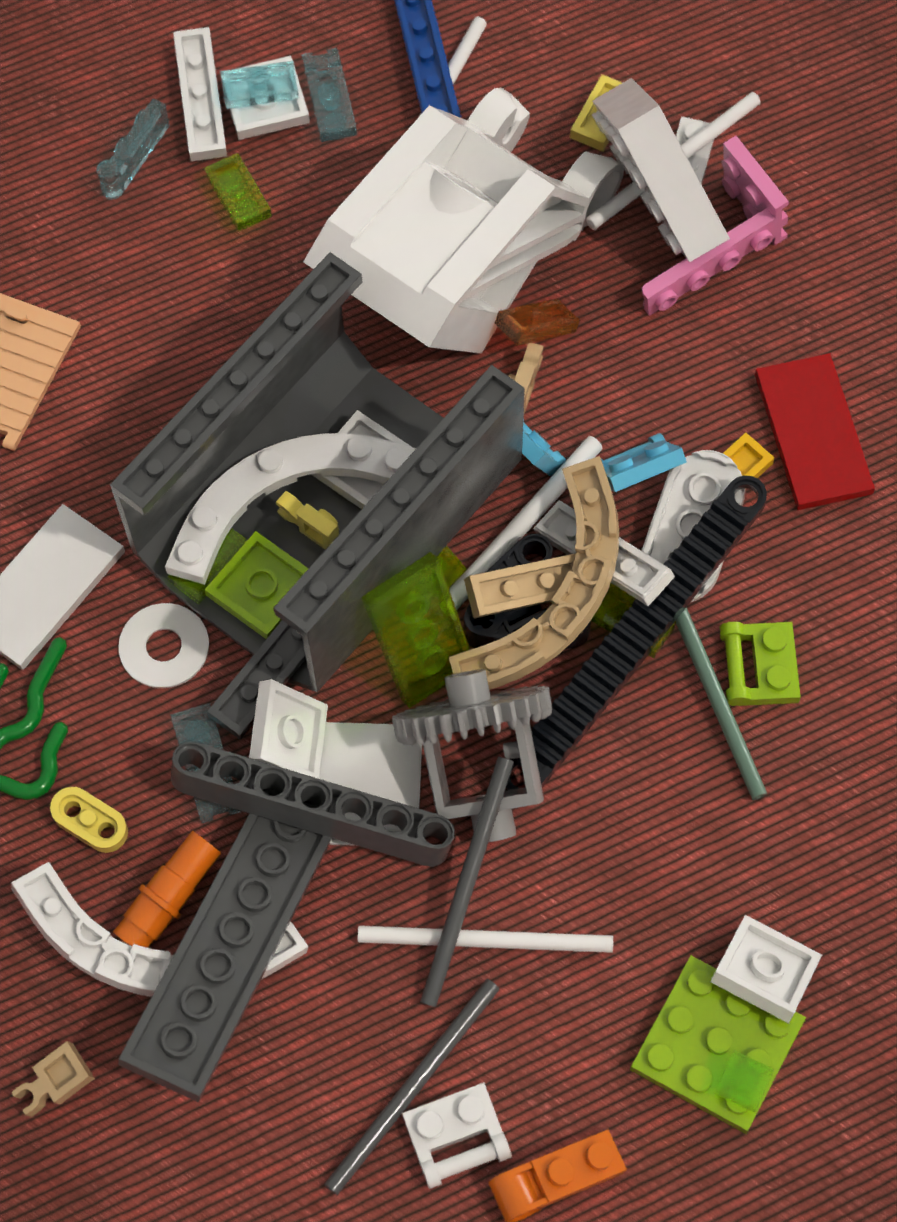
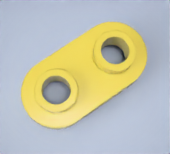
(90, 821)

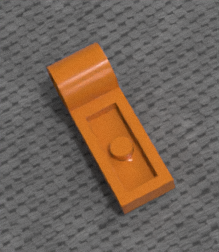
(556, 1176)

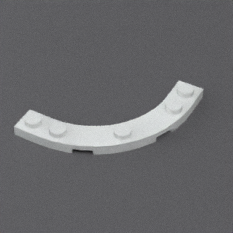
(266, 472)
(98, 953)

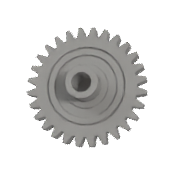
(471, 707)

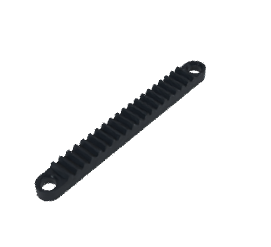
(642, 628)

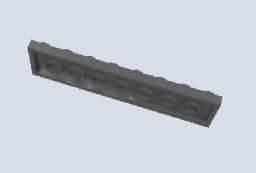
(224, 955)

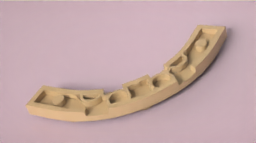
(575, 599)

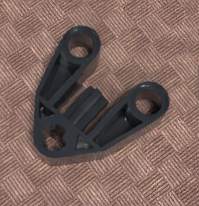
(507, 622)

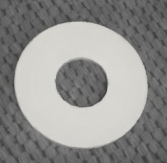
(163, 673)

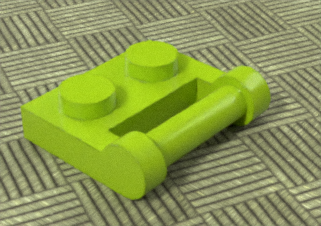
(773, 663)

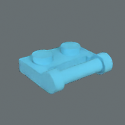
(538, 452)
(642, 462)

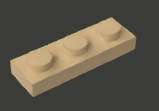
(516, 586)

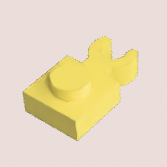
(316, 525)

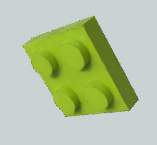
(255, 583)

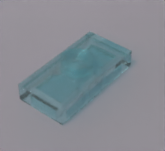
(259, 84)

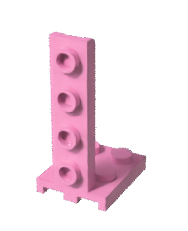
(763, 209)

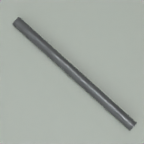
(466, 881)
(411, 1087)

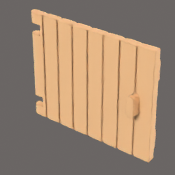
(28, 361)

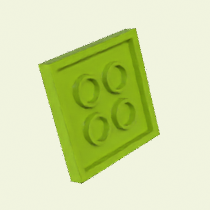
(698, 1035)

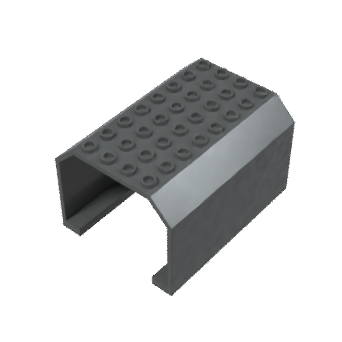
(306, 380)

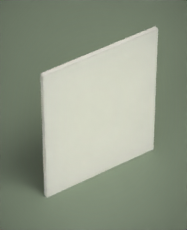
(371, 762)

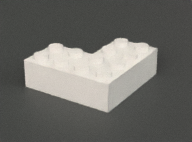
(658, 163)

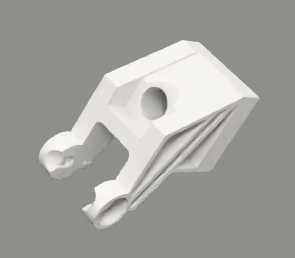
(459, 222)

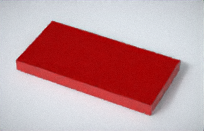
(814, 431)

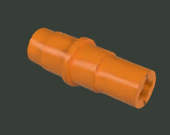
(167, 892)

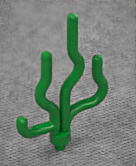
(28, 724)

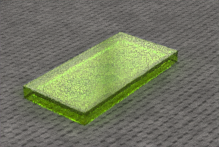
(416, 627)

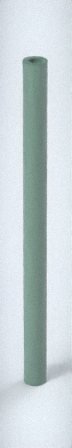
(720, 706)

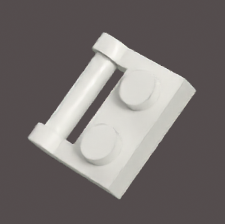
(453, 1121)

